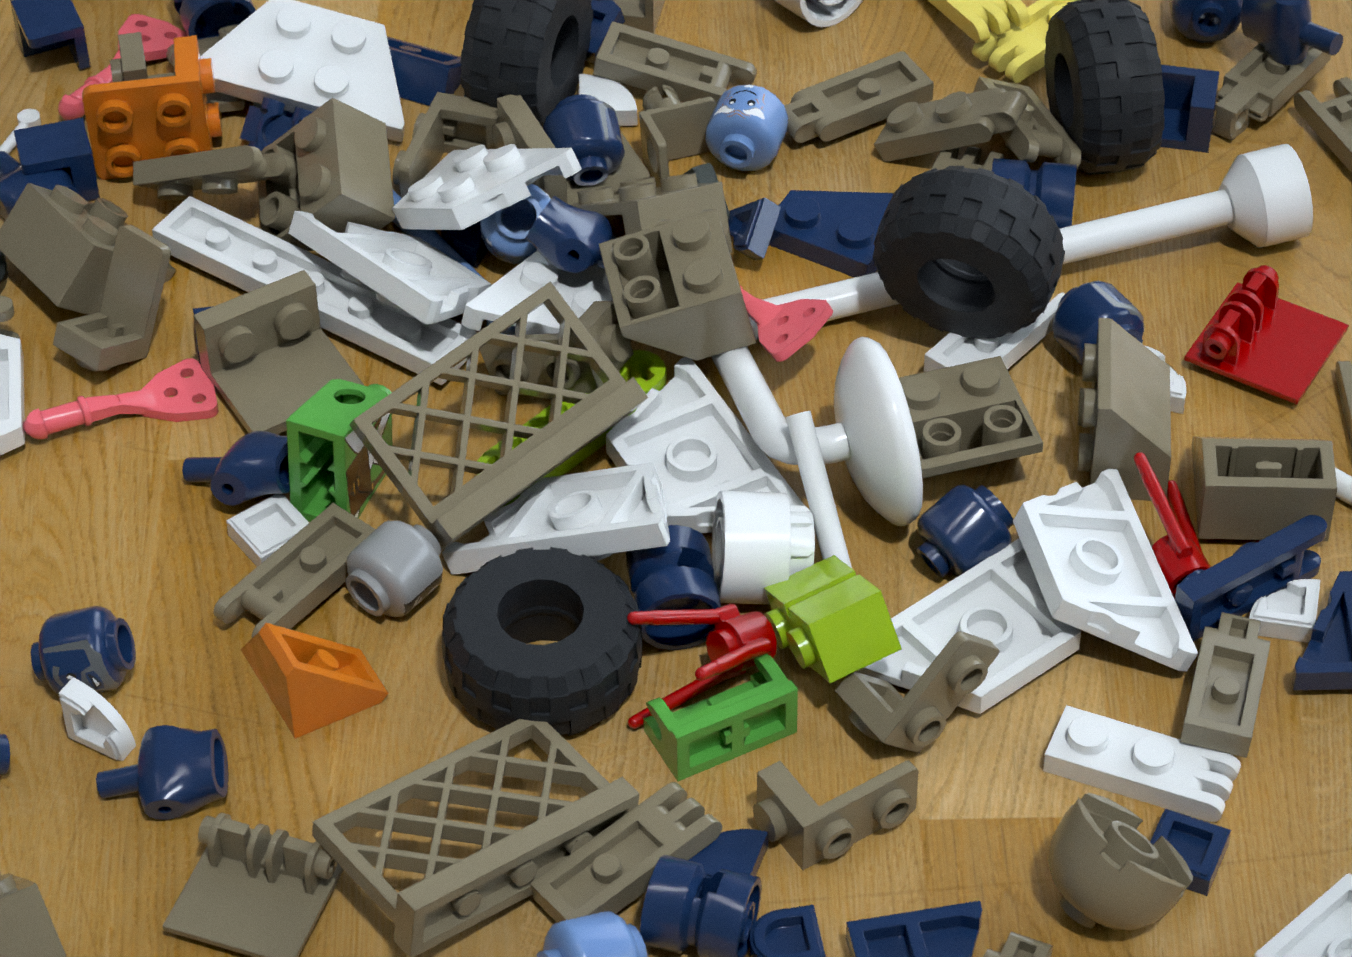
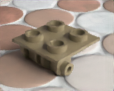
(254, 890)

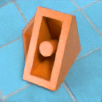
(312, 677)

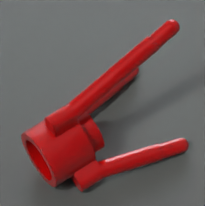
(1180, 549)
(730, 647)

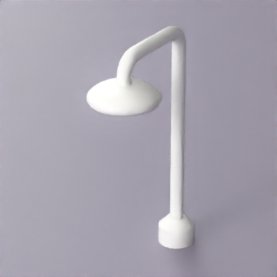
(1260, 199)

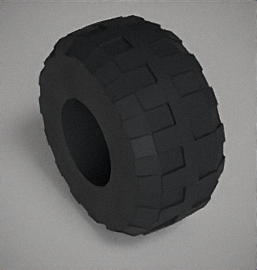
(525, 51)
(1106, 83)
(969, 252)
(532, 600)

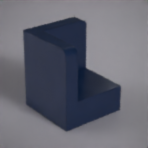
(50, 26)
(1188, 107)
(57, 147)

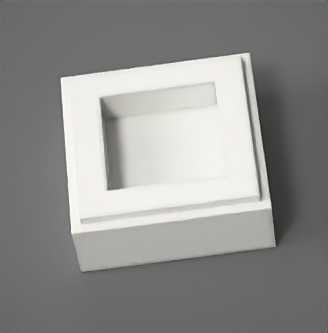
(265, 527)

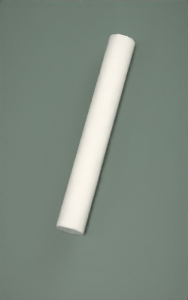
(817, 486)

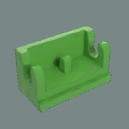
(725, 723)

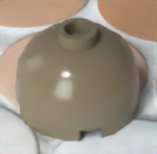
(1113, 870)

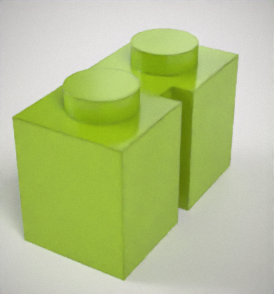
(831, 619)

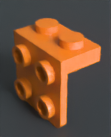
(153, 115)

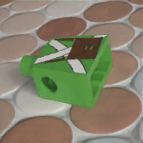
(326, 454)

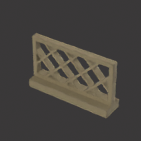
(531, 459)
(500, 874)

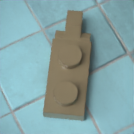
(1259, 88)

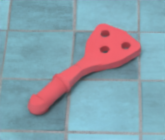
(156, 39)
(788, 325)
(150, 402)

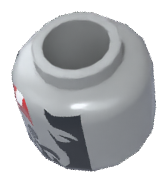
(394, 568)

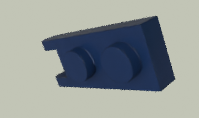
(1250, 574)

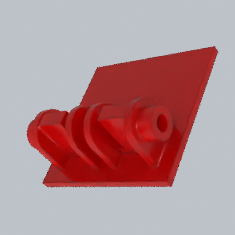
(1266, 338)

